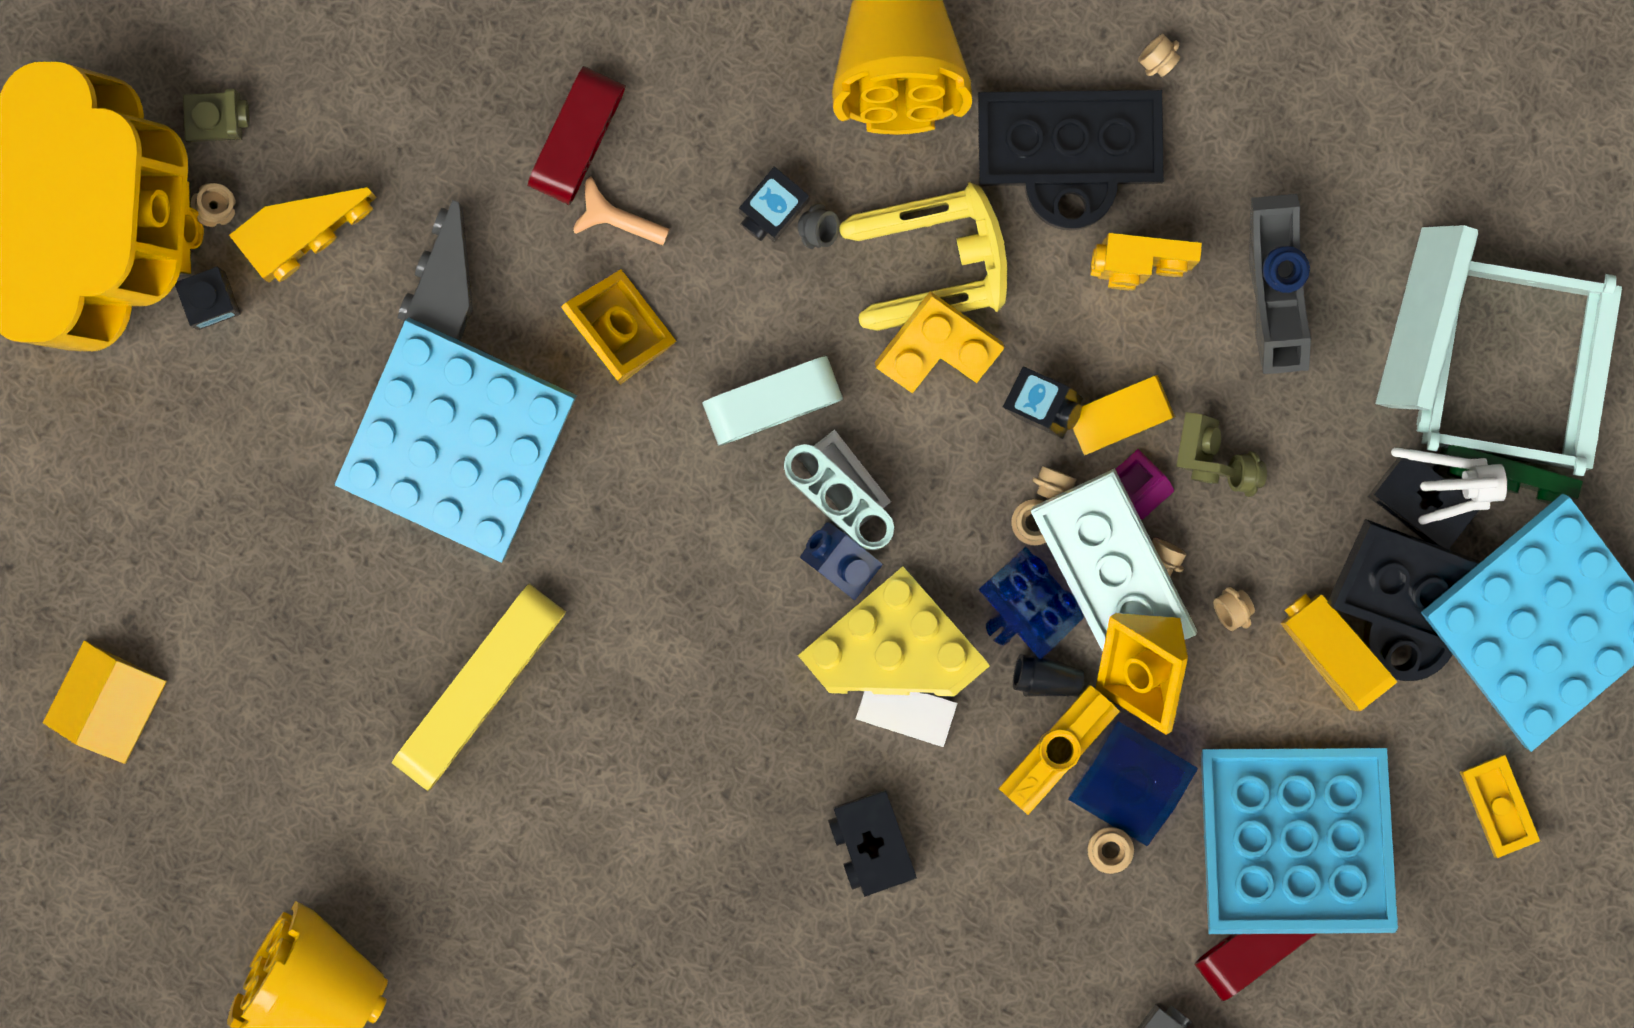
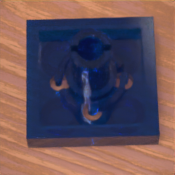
(1030, 604)

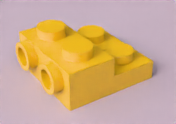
(1130, 258)

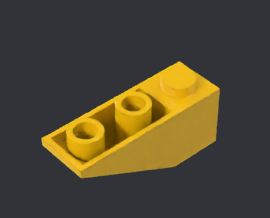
(289, 230)

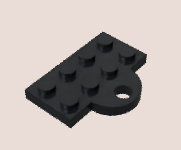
(1070, 146)
(1389, 585)

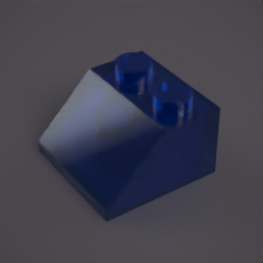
(1132, 783)

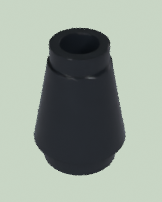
(1046, 677)

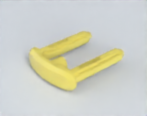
(984, 246)

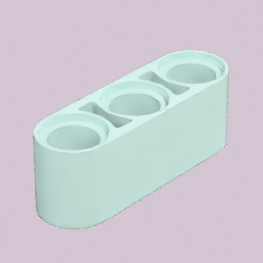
(772, 400)
(828, 476)

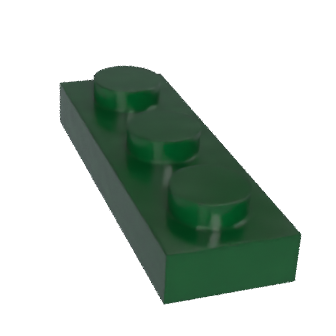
(1545, 483)

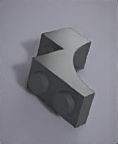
(1280, 317)

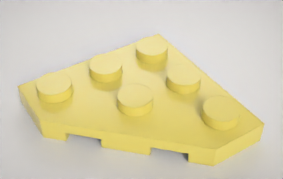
(895, 646)

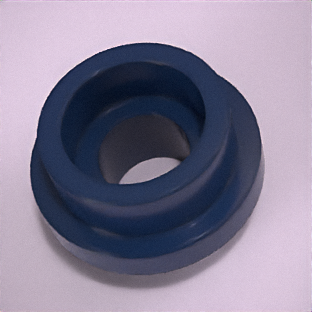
(1299, 273)

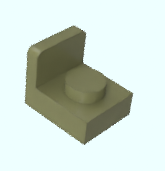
(215, 116)
(1197, 447)

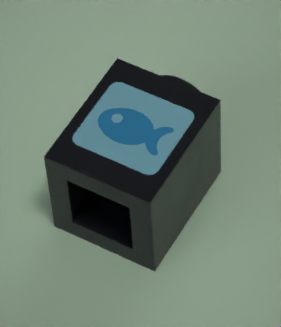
(772, 206)
(207, 298)
(1044, 403)

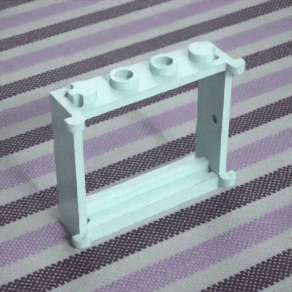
(1589, 377)

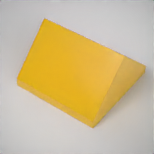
(619, 325)
(1144, 667)
(104, 703)

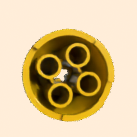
(900, 67)
(308, 979)

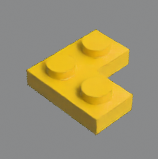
(936, 333)

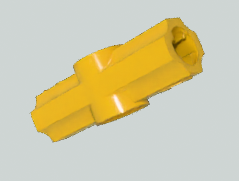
(1080, 726)

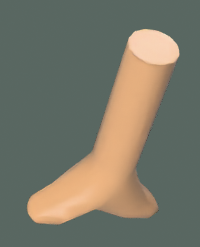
(601, 211)

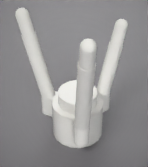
(1482, 483)

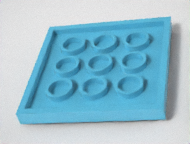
(455, 439)
(1541, 622)
(1298, 841)

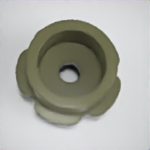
(1249, 473)

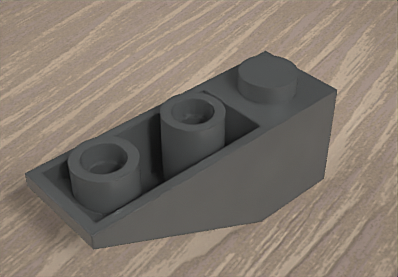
(444, 289)

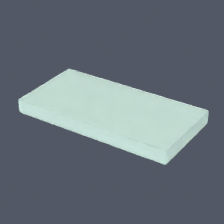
(1427, 317)
(1108, 555)

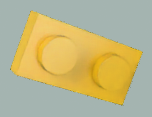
(1499, 806)

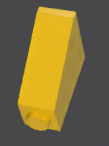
(1337, 652)

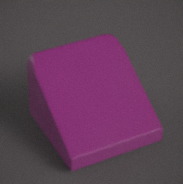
(1143, 483)

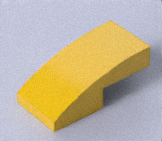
(1122, 415)

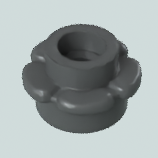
(818, 227)

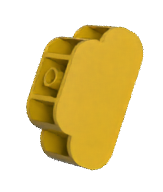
(84, 207)

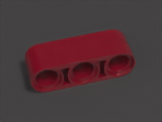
(576, 135)
(1244, 958)

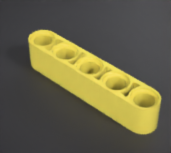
(478, 687)

